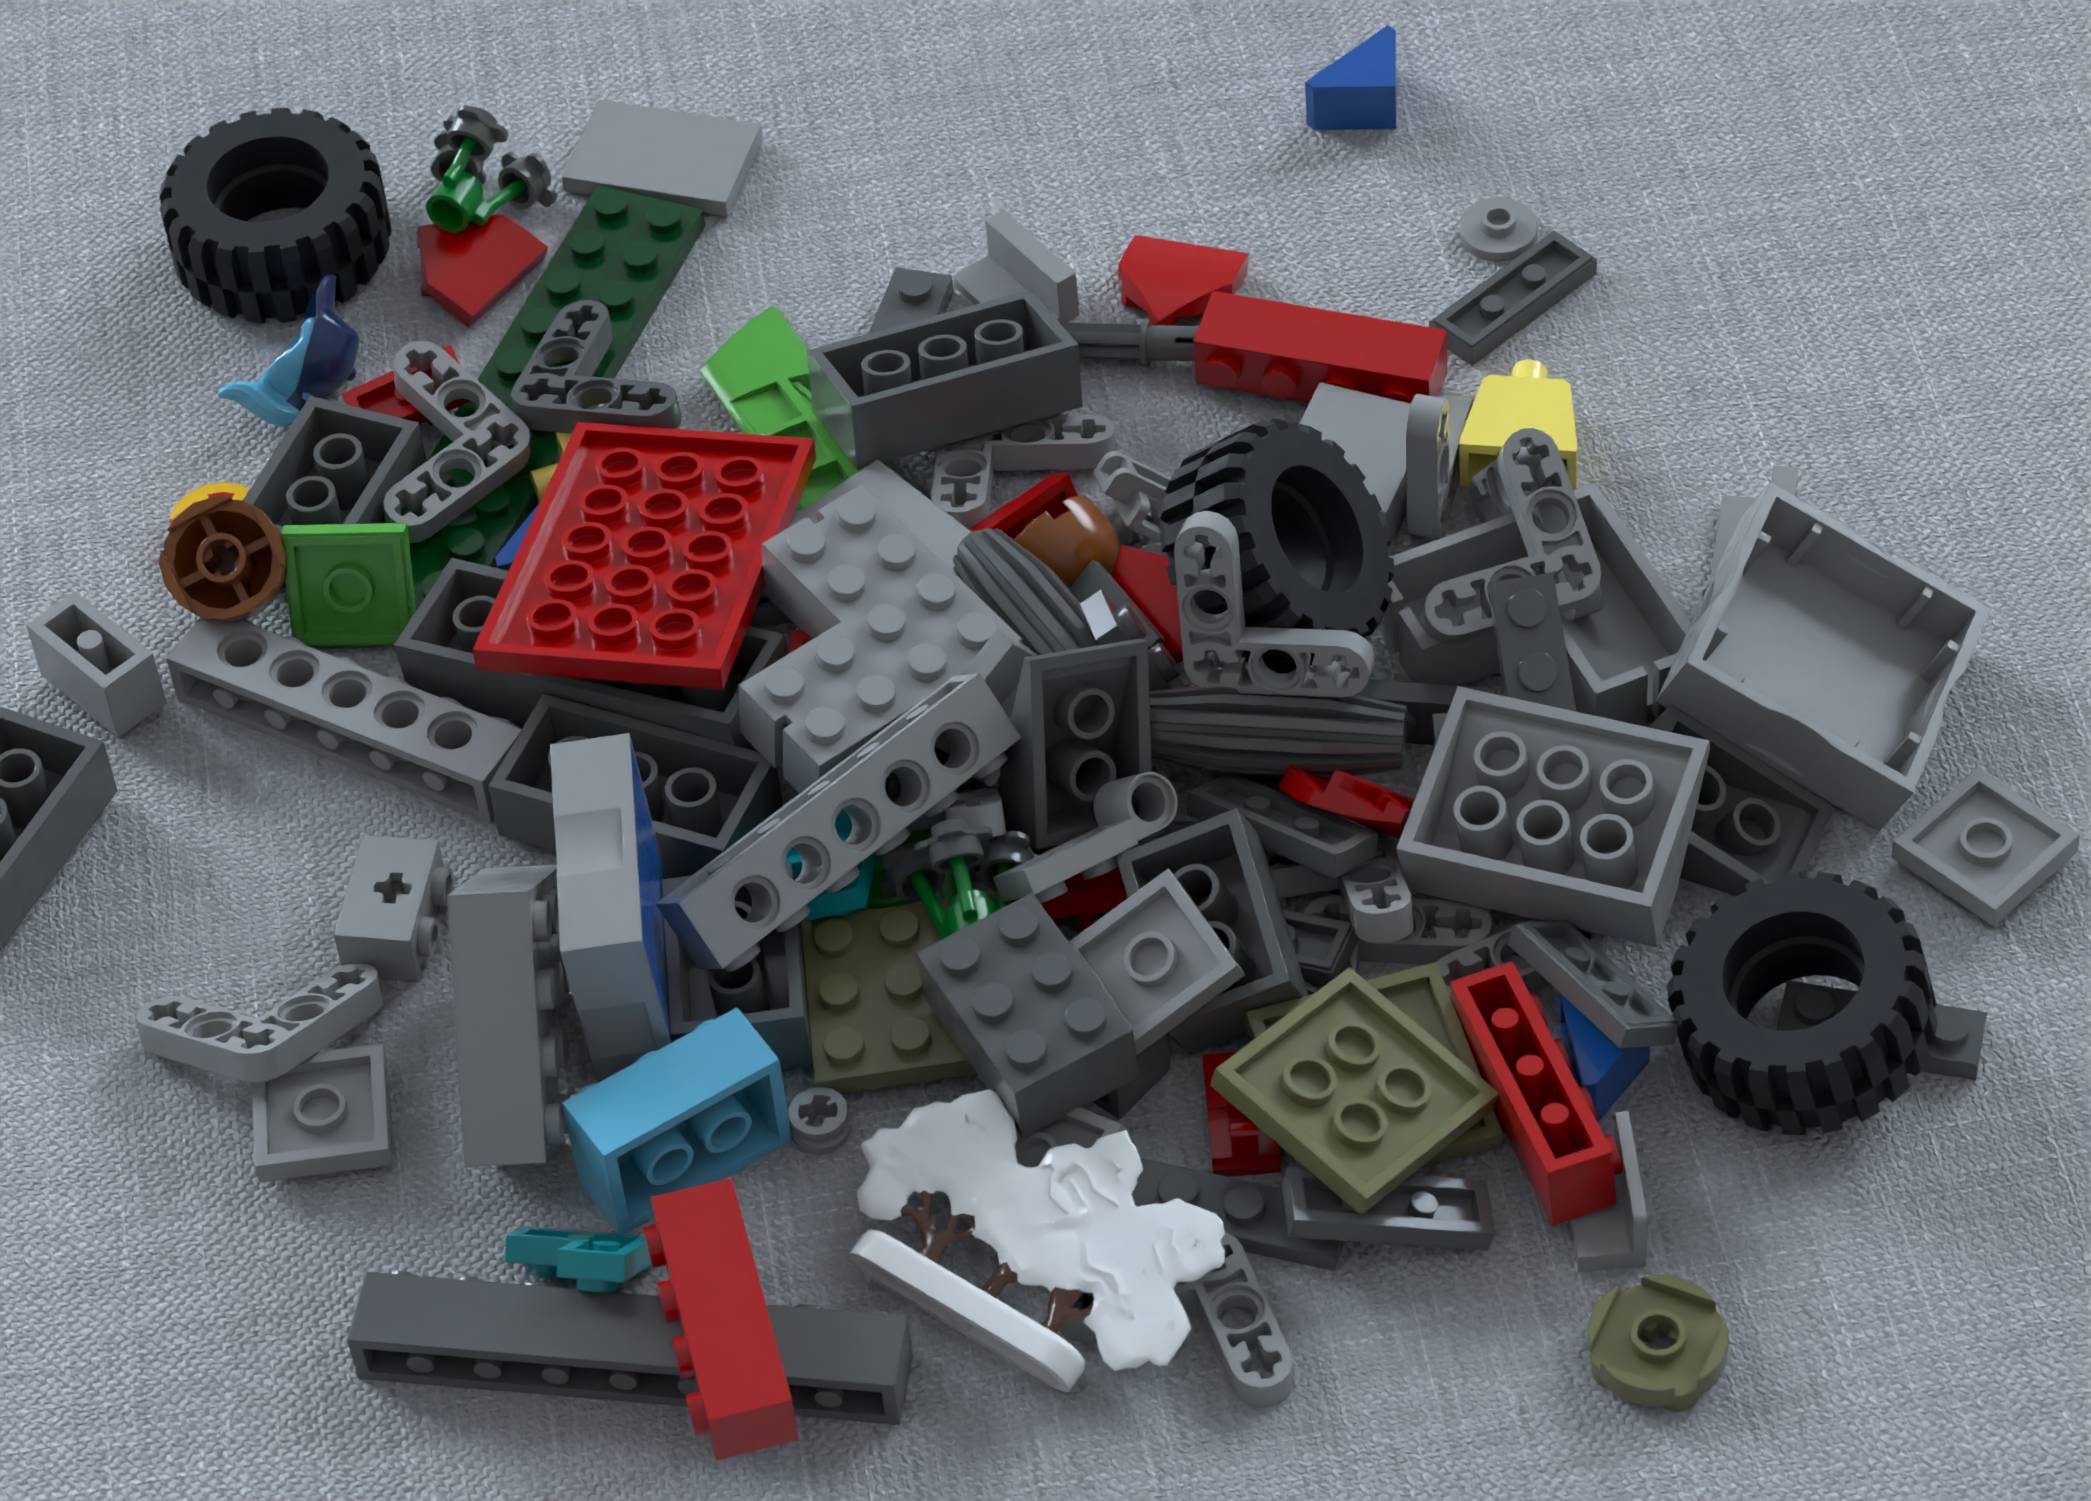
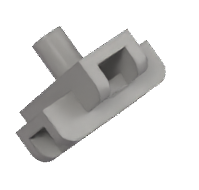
(1136, 493)

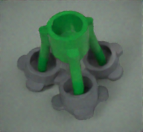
(459, 169)
(918, 870)

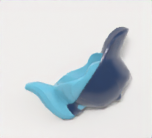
(313, 366)

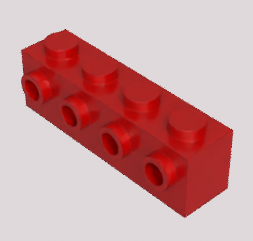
(1292, 348)
(1538, 1100)
(722, 1319)

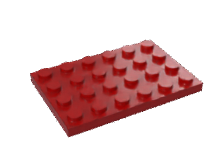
(645, 556)

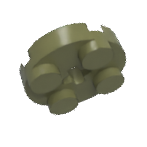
(1653, 1376)

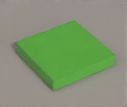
(348, 583)

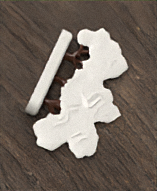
(1052, 1227)

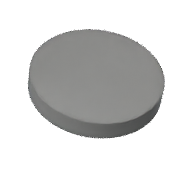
(1498, 229)

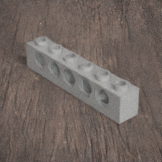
(343, 712)
(703, 905)

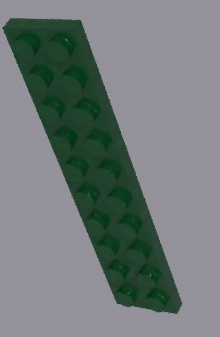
(616, 253)

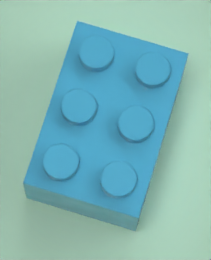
(678, 1119)

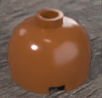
(1072, 539)
(223, 560)

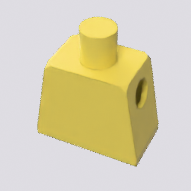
(1514, 404)

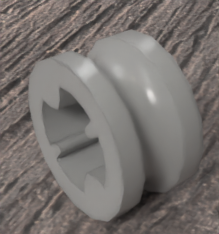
(835, 1128)

